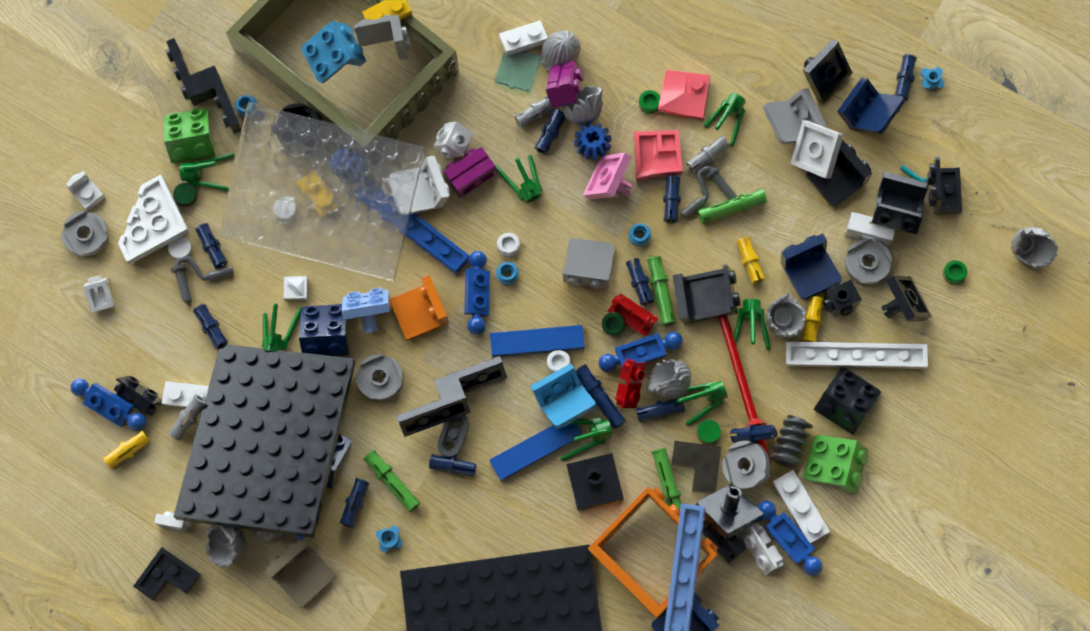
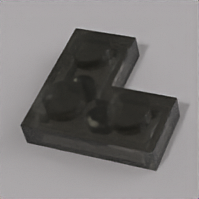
(704, 460)

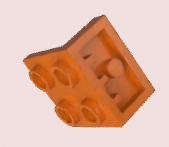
(419, 310)

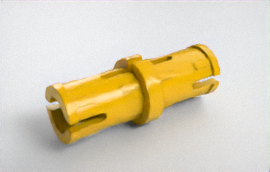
(750, 260)
(813, 319)
(126, 449)

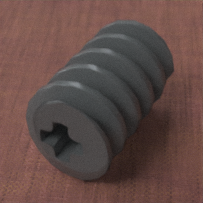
(790, 441)

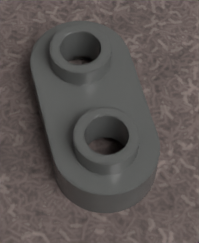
(453, 435)

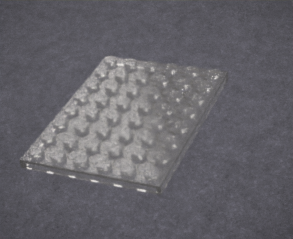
(322, 191)

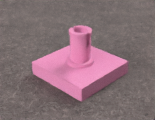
(609, 177)

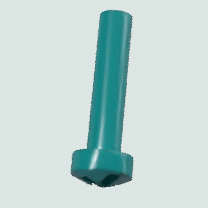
(913, 175)

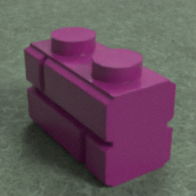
(564, 84)
(470, 171)

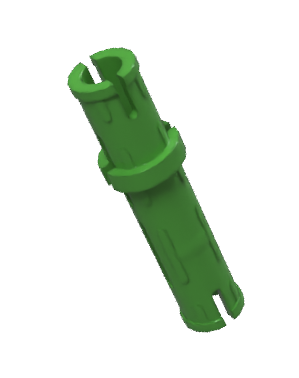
(731, 206)
(660, 286)
(385, 473)
(666, 478)

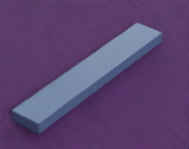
(684, 568)

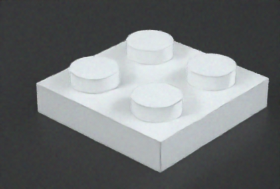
(816, 149)

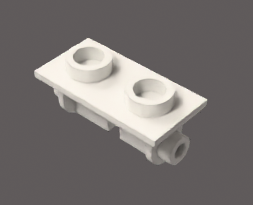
(755, 540)

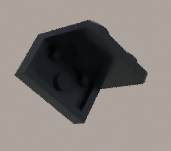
(847, 176)
(945, 189)
(847, 400)

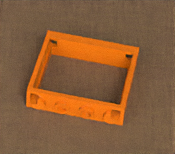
(674, 513)

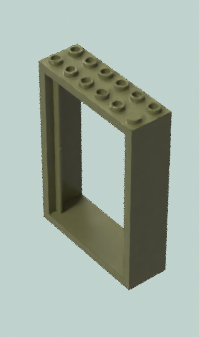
(399, 112)

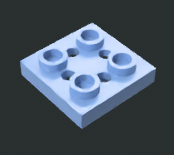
(366, 306)

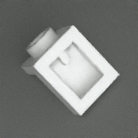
(84, 190)
(98, 293)
(169, 522)

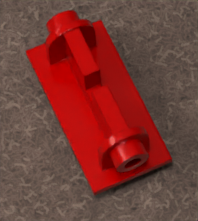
(635, 315)
(629, 393)

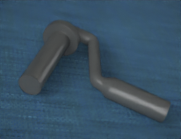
(718, 179)
(179, 269)

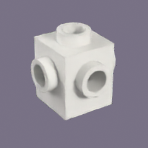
(453, 140)

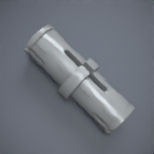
(535, 111)
(708, 154)
(179, 429)

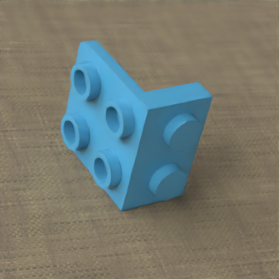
(332, 50)
(562, 397)

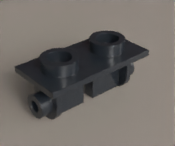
(146, 398)
(727, 548)

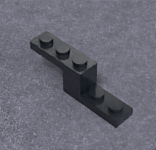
(202, 86)
(452, 396)

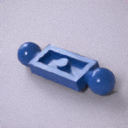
(477, 292)
(641, 350)
(108, 404)
(790, 538)

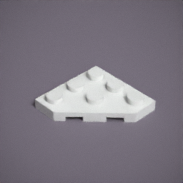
(152, 221)

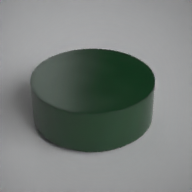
(185, 194)
(613, 323)

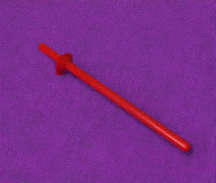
(741, 378)

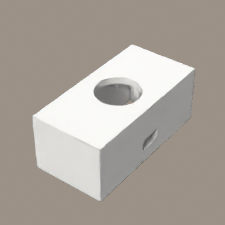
(859, 228)

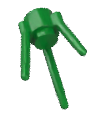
(732, 107)
(192, 170)
(529, 190)
(752, 312)
(274, 341)
(712, 391)
(598, 432)

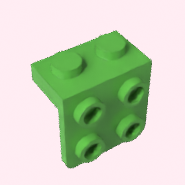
(188, 135)
(836, 462)

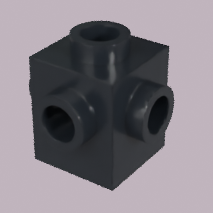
(841, 298)

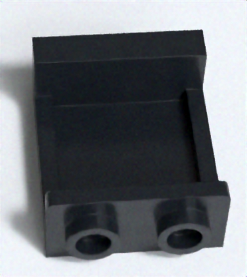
(900, 203)
(706, 295)

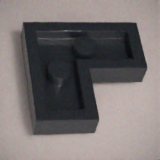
(164, 569)

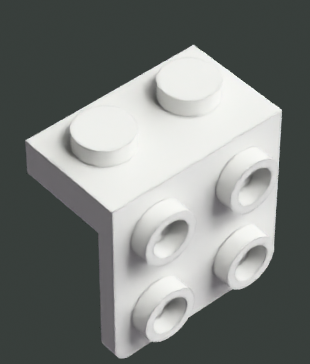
(430, 189)

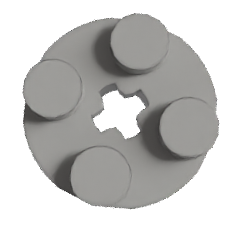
(85, 246)
(872, 250)
(367, 372)
(736, 458)

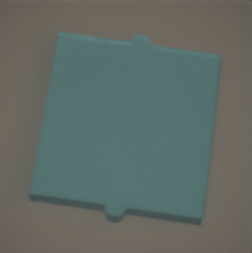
(518, 70)

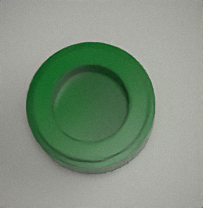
(649, 101)
(955, 272)
(708, 431)

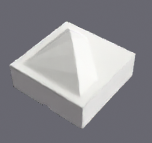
(295, 288)

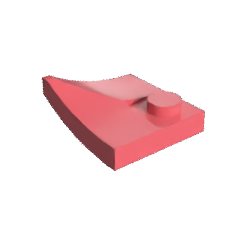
(684, 94)
(657, 154)

